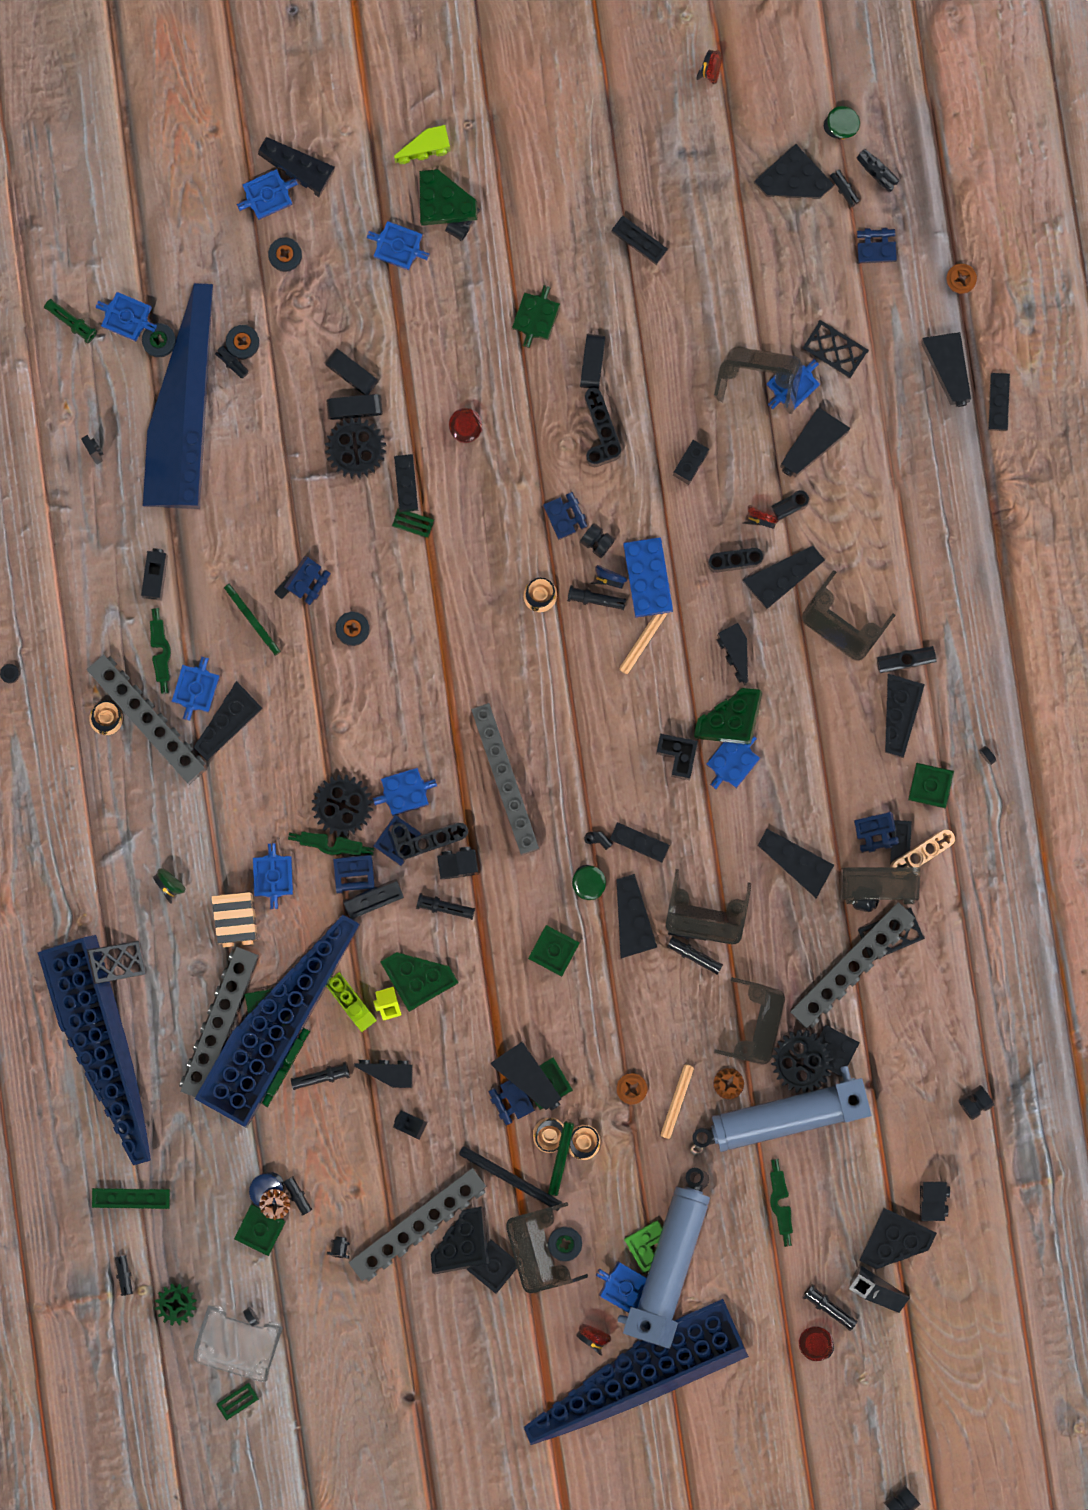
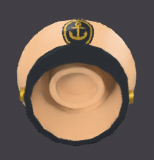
(540, 594)
(106, 718)
(547, 1134)
(584, 1142)

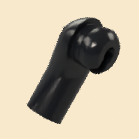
(598, 837)

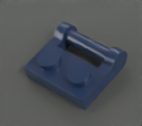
(384, 844)
(351, 868)

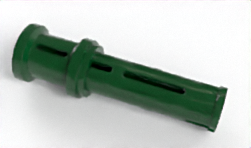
(78, 324)

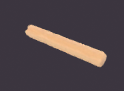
(641, 643)
(677, 1101)

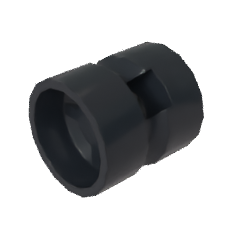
(597, 540)
(976, 1102)
(903, 1501)

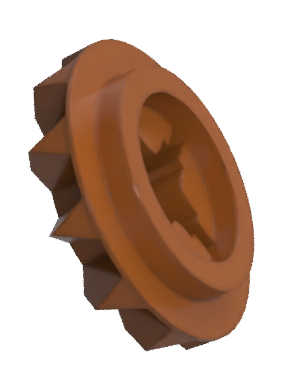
(964, 270)
(726, 1074)
(631, 1079)
(280, 1198)

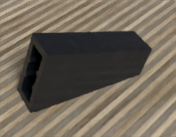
(949, 365)
(817, 438)
(527, 1075)

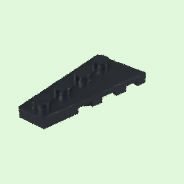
(305, 168)
(781, 577)
(901, 710)
(230, 718)
(798, 862)
(634, 925)

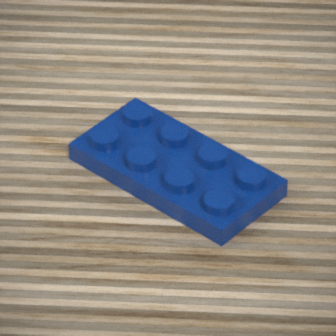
(648, 577)

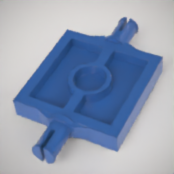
(267, 194)
(398, 245)
(126, 316)
(807, 386)
(195, 688)
(732, 763)
(405, 792)
(273, 876)
(622, 1286)

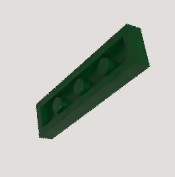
(131, 1198)

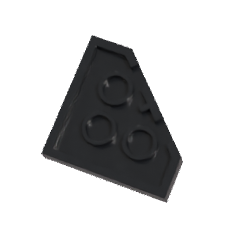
(794, 177)
(895, 1240)
(463, 1244)

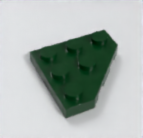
(444, 200)
(731, 719)
(417, 978)

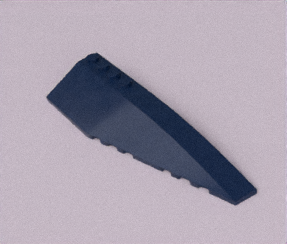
(260, 1042)

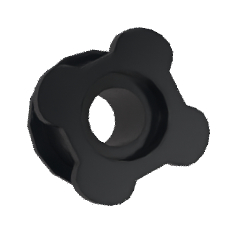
(339, 1248)

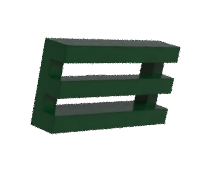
(428, 527)
(251, 1392)

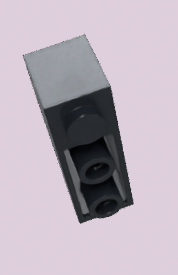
(735, 645)
(394, 1075)
(877, 1290)

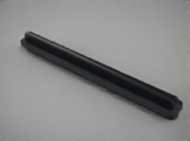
(508, 1177)

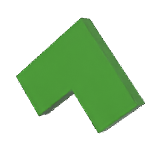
(641, 1243)

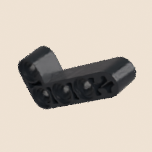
(600, 425)
(430, 837)

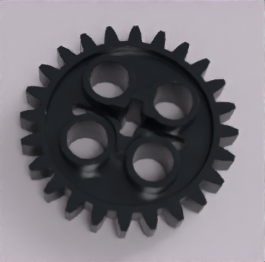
(338, 450)
(335, 821)
(812, 1047)

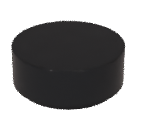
(9, 673)
(987, 755)
(251, 1317)

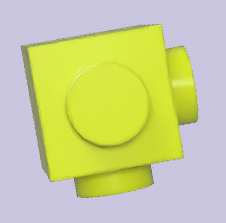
(387, 1003)

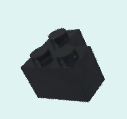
(682, 750)
(458, 864)
(932, 1201)

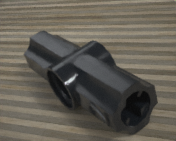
(918, 657)

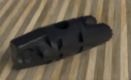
(878, 170)

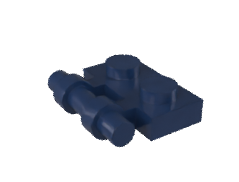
(878, 251)
(560, 519)
(303, 577)
(873, 826)
(517, 1098)

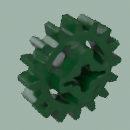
(174, 1313)

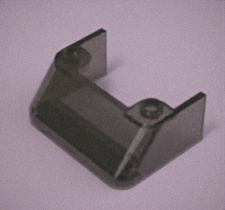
(786, 367)
(836, 630)
(879, 884)
(703, 922)
(761, 1048)
(532, 1251)

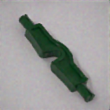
(251, 618)
(160, 661)
(341, 845)
(286, 1067)
(783, 1213)

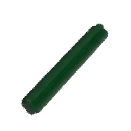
(561, 1158)

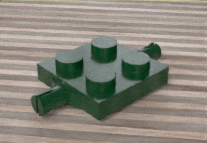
(536, 316)

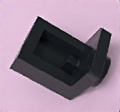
(409, 1124)

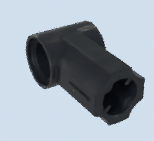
(459, 229)
(789, 506)

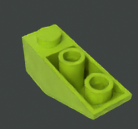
(430, 142)
(350, 1002)

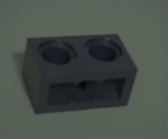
(691, 462)

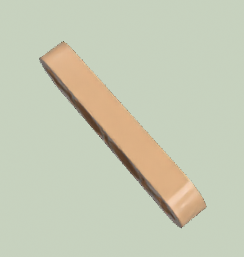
(920, 849)

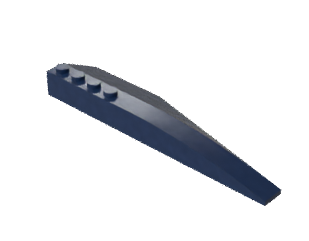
(179, 415)
(96, 1033)
(700, 1346)

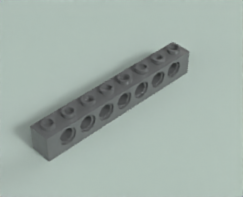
(98, 671)
(505, 779)
(897, 913)
(221, 1034)
(360, 1264)

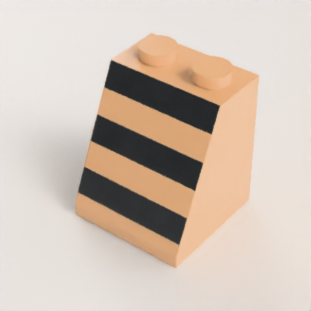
(235, 919)

